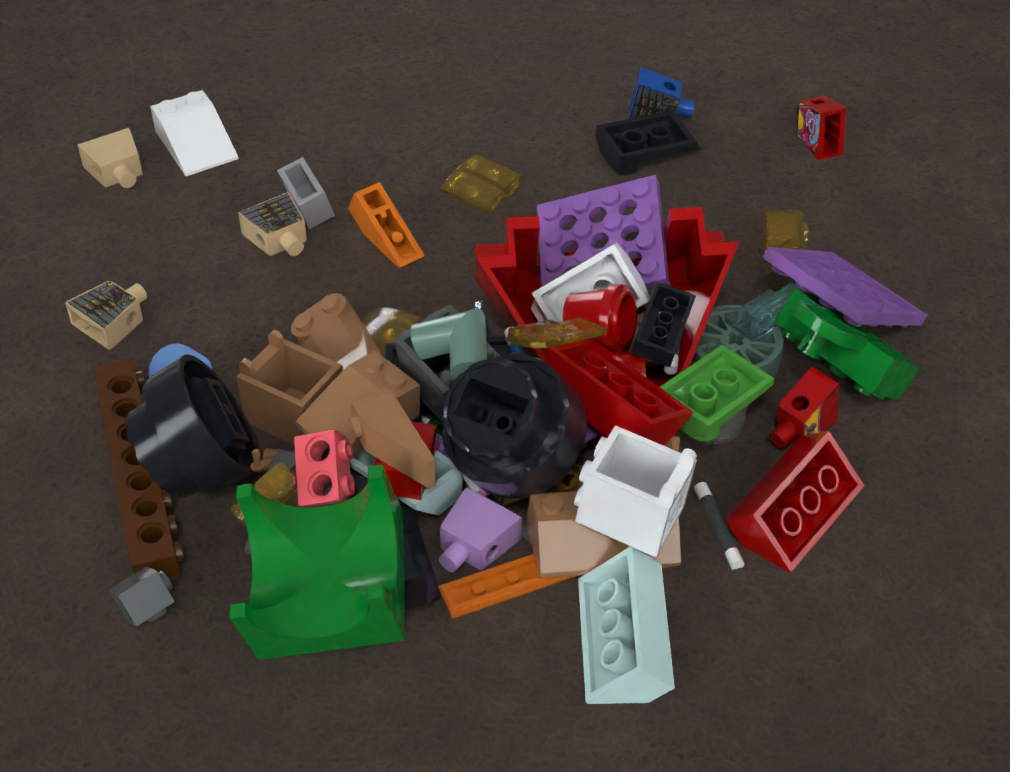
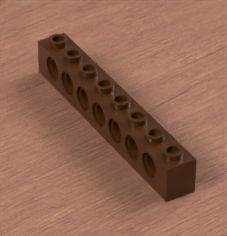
(140, 498)

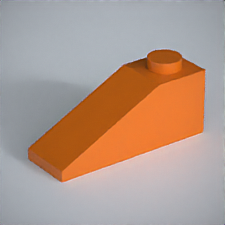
(384, 225)

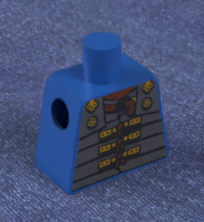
(658, 94)

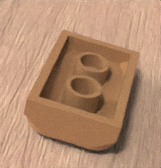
(334, 331)

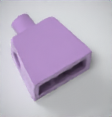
(477, 532)

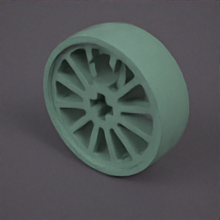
(764, 352)

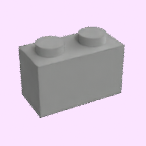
(306, 192)

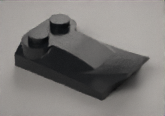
(643, 139)
(419, 577)

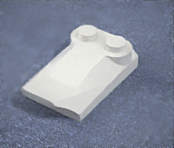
(596, 273)

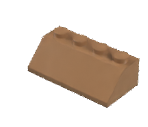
(573, 549)

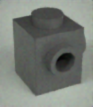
(143, 596)

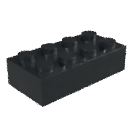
(663, 324)

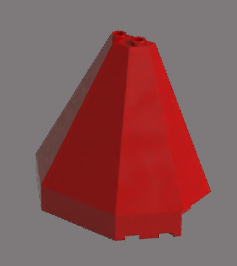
(694, 260)

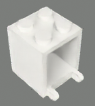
(634, 489)

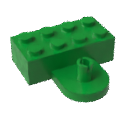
(849, 348)

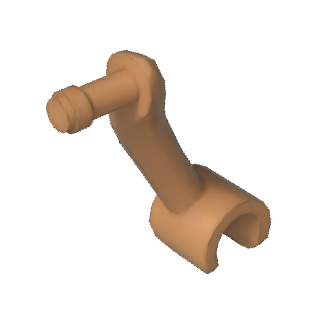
(262, 465)

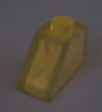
(784, 230)

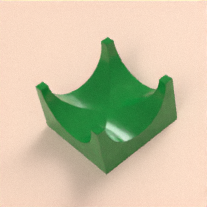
(323, 572)

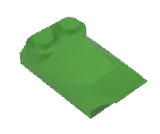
(716, 390)

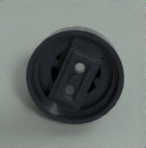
(543, 427)
(191, 430)

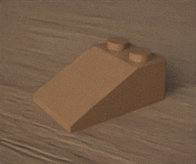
(359, 380)

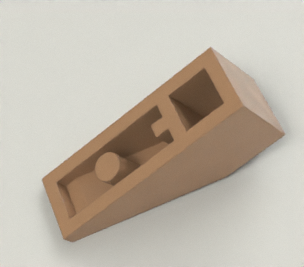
(391, 437)

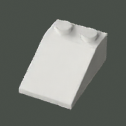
(193, 132)

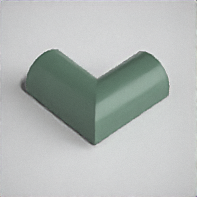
(457, 334)

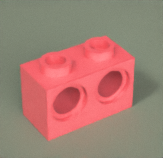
(315, 473)

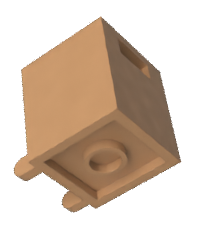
(282, 385)

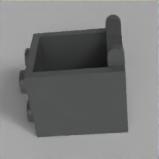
(432, 385)

